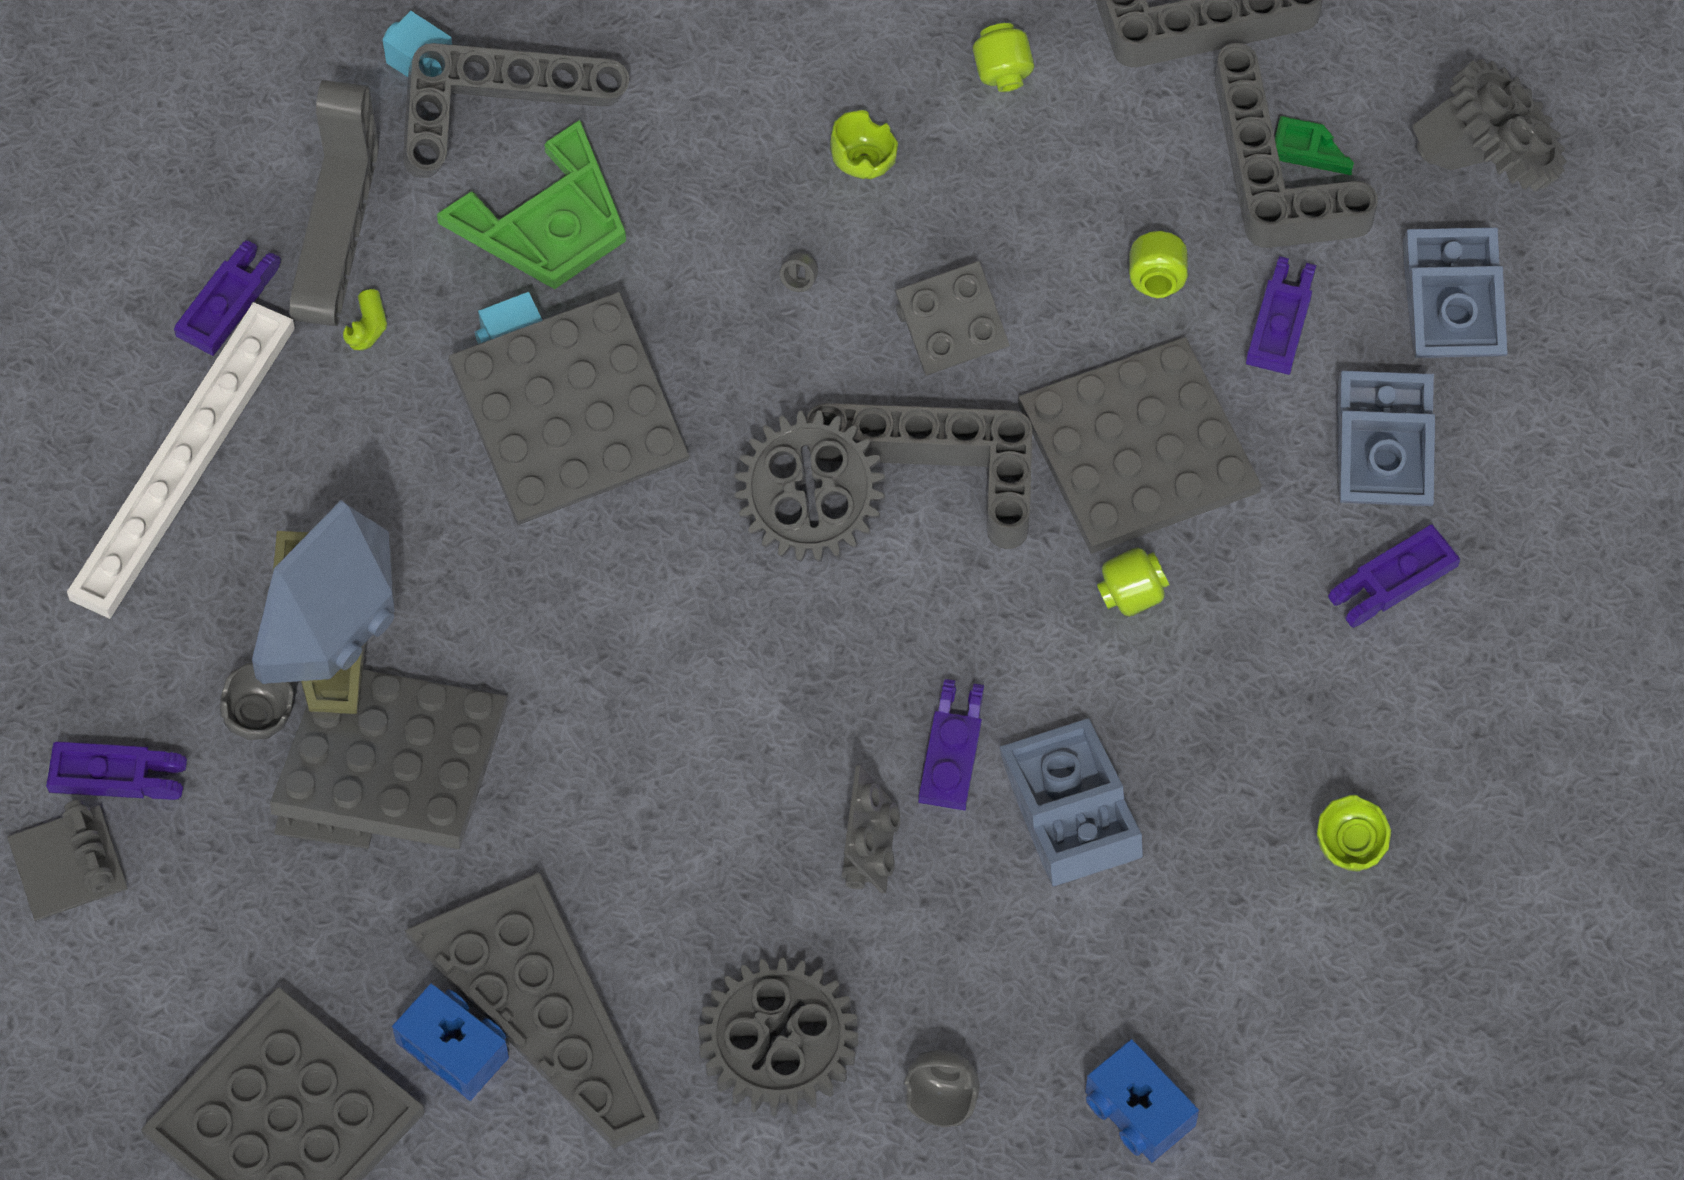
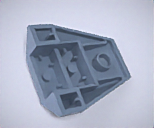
(326, 600)

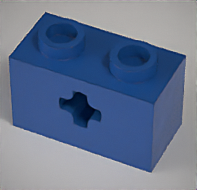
(461, 1064)
(1135, 1077)

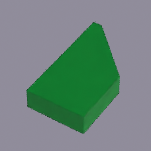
(1310, 146)

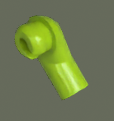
(370, 326)

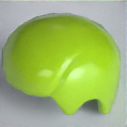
(857, 135)
(1353, 833)

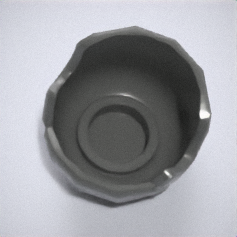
(247, 698)
(943, 1073)

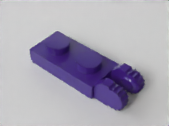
(226, 299)
(1281, 320)
(1396, 574)
(952, 750)
(113, 771)

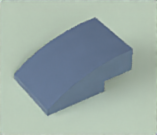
(1455, 292)
(1386, 438)
(1072, 802)

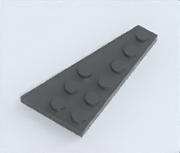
(528, 979)

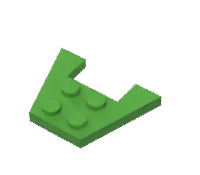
(555, 230)

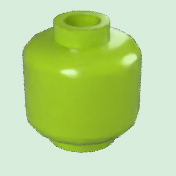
(1003, 57)
(1158, 264)
(1133, 582)

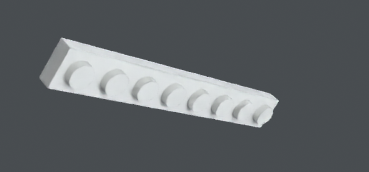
(180, 461)

